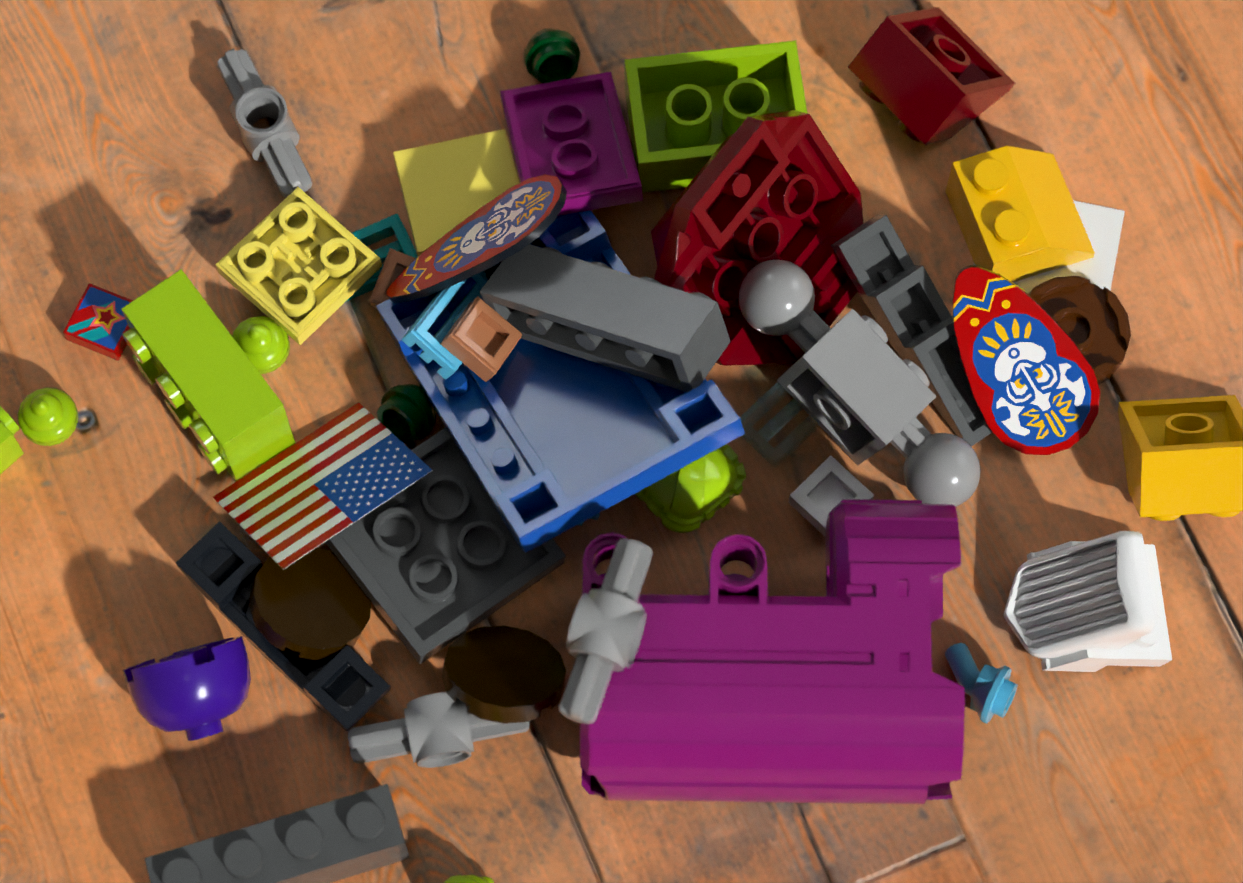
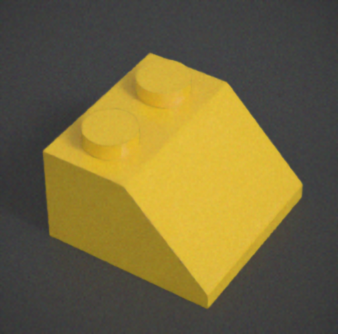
(1016, 212)
(1183, 456)

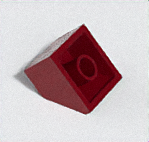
(928, 74)

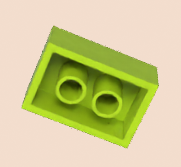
(694, 100)
(206, 377)

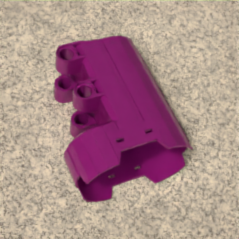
(790, 691)

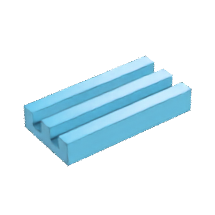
(431, 345)

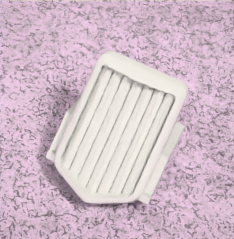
(1091, 605)

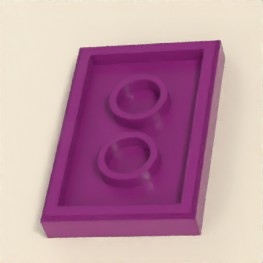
(577, 135)

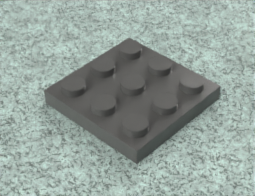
(439, 554)

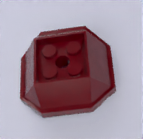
(760, 199)

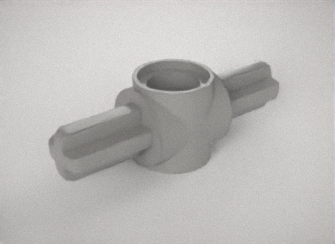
(257, 101)
(606, 631)
(433, 731)

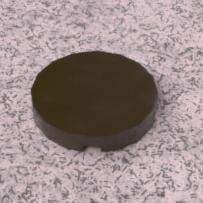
(309, 605)
(504, 673)

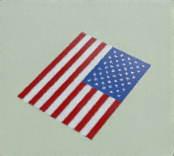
(321, 485)

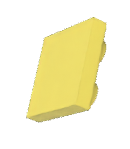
(452, 181)
(299, 265)

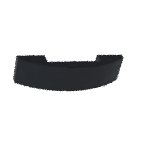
(225, 575)

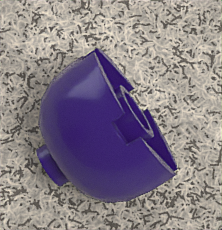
(192, 687)

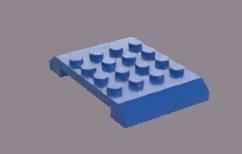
(559, 431)

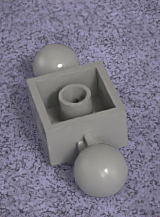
(858, 384)

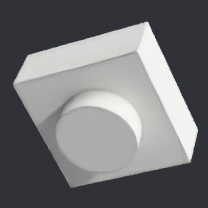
(824, 491)

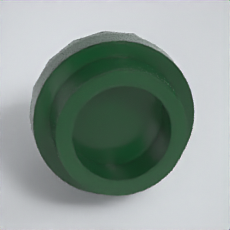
(552, 55)
(407, 412)

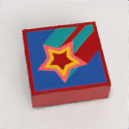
(99, 322)

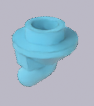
(989, 689)

